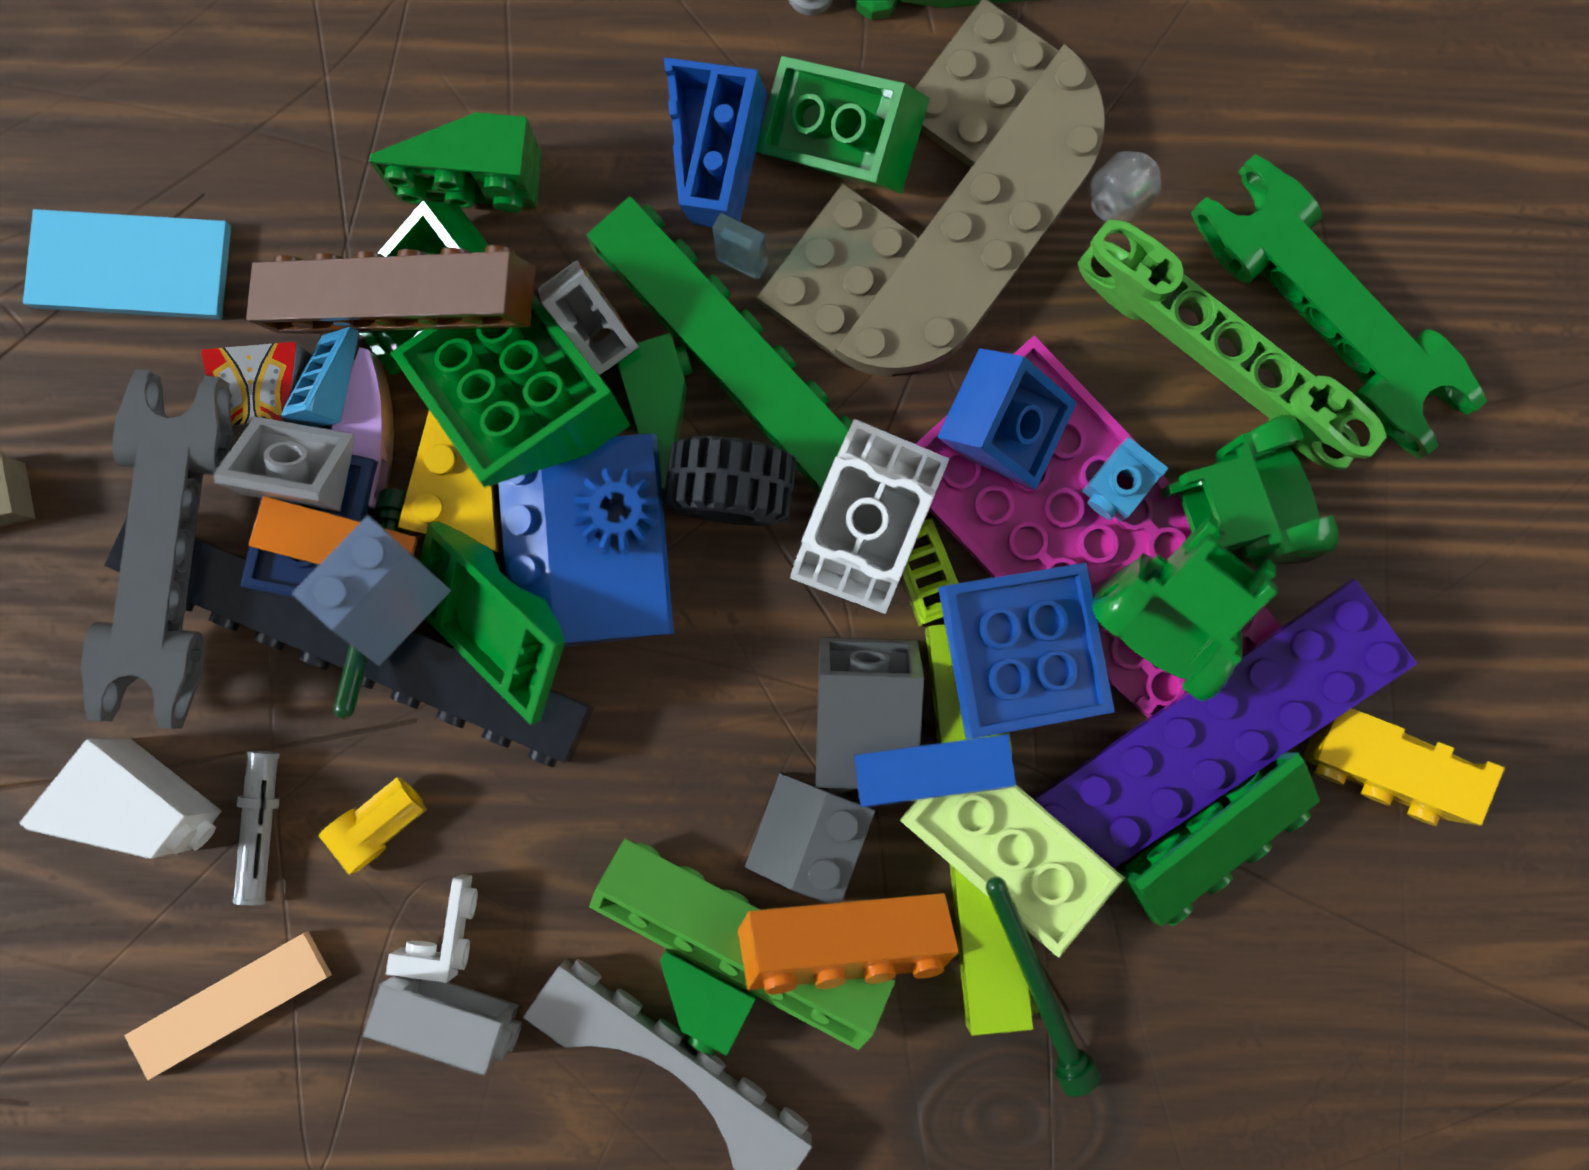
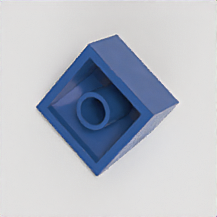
(1007, 417)

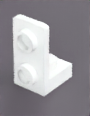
(420, 958)

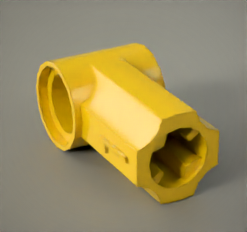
(363, 832)

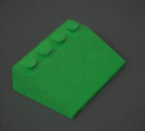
(511, 395)

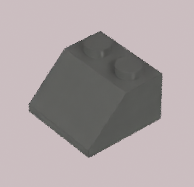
(809, 839)

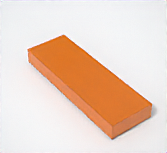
(305, 531)

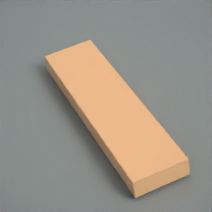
(227, 1005)

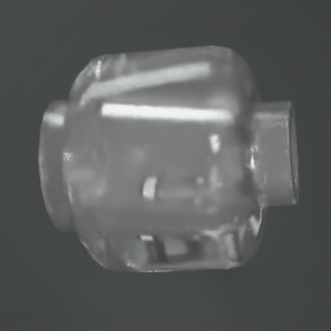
(1125, 186)

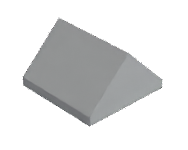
(289, 463)

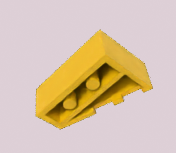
(449, 492)
(1403, 769)

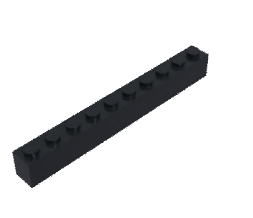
(416, 671)

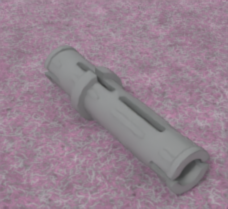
(255, 827)

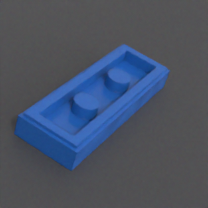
(934, 771)

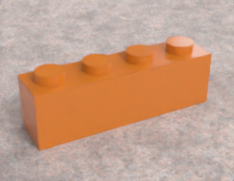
(846, 942)

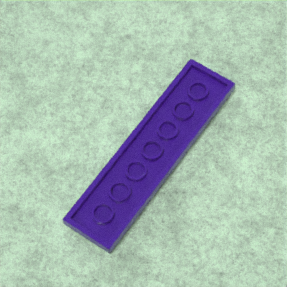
(1203, 749)

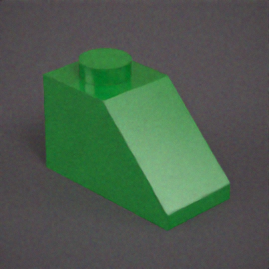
(705, 1004)

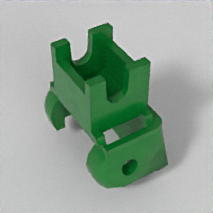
(1259, 498)
(1186, 609)

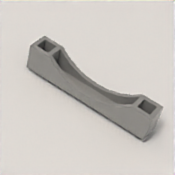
(586, 1013)

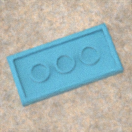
(127, 264)

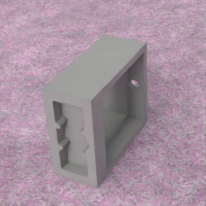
(444, 1022)

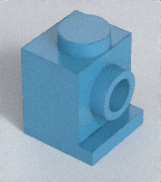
(1136, 465)

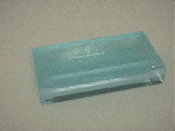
(740, 246)

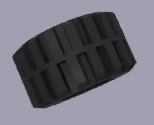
(730, 481)

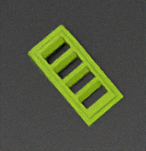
(915, 595)

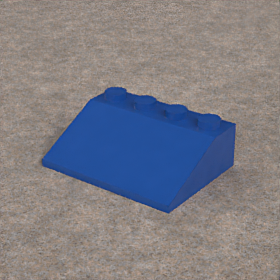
(587, 591)

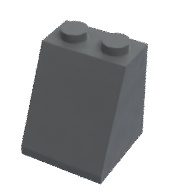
(865, 704)

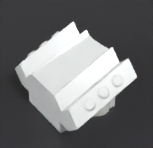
(868, 516)

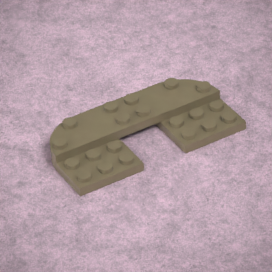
(907, 303)

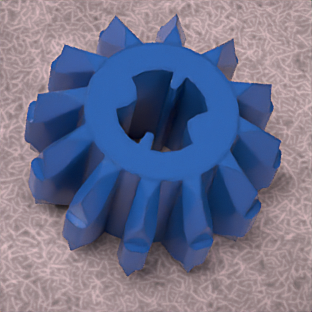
(632, 505)

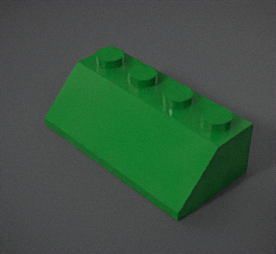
(1218, 839)

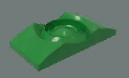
(492, 621)

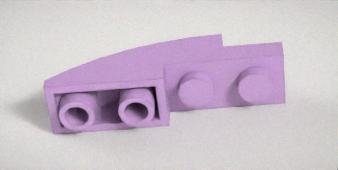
(369, 417)

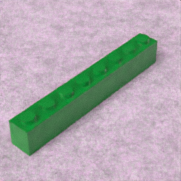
(721, 338)

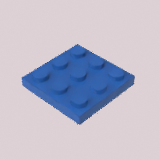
(1025, 650)

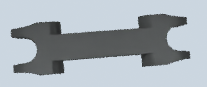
(157, 550)

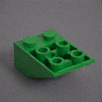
(466, 163)

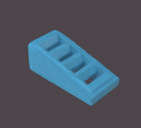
(324, 382)

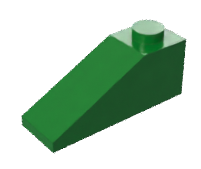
(657, 392)

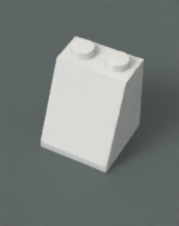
(124, 802)

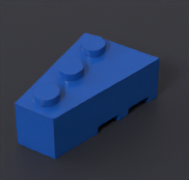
(715, 134)

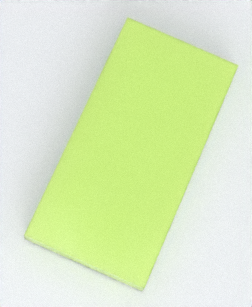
(1010, 836)

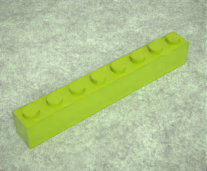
(991, 978)

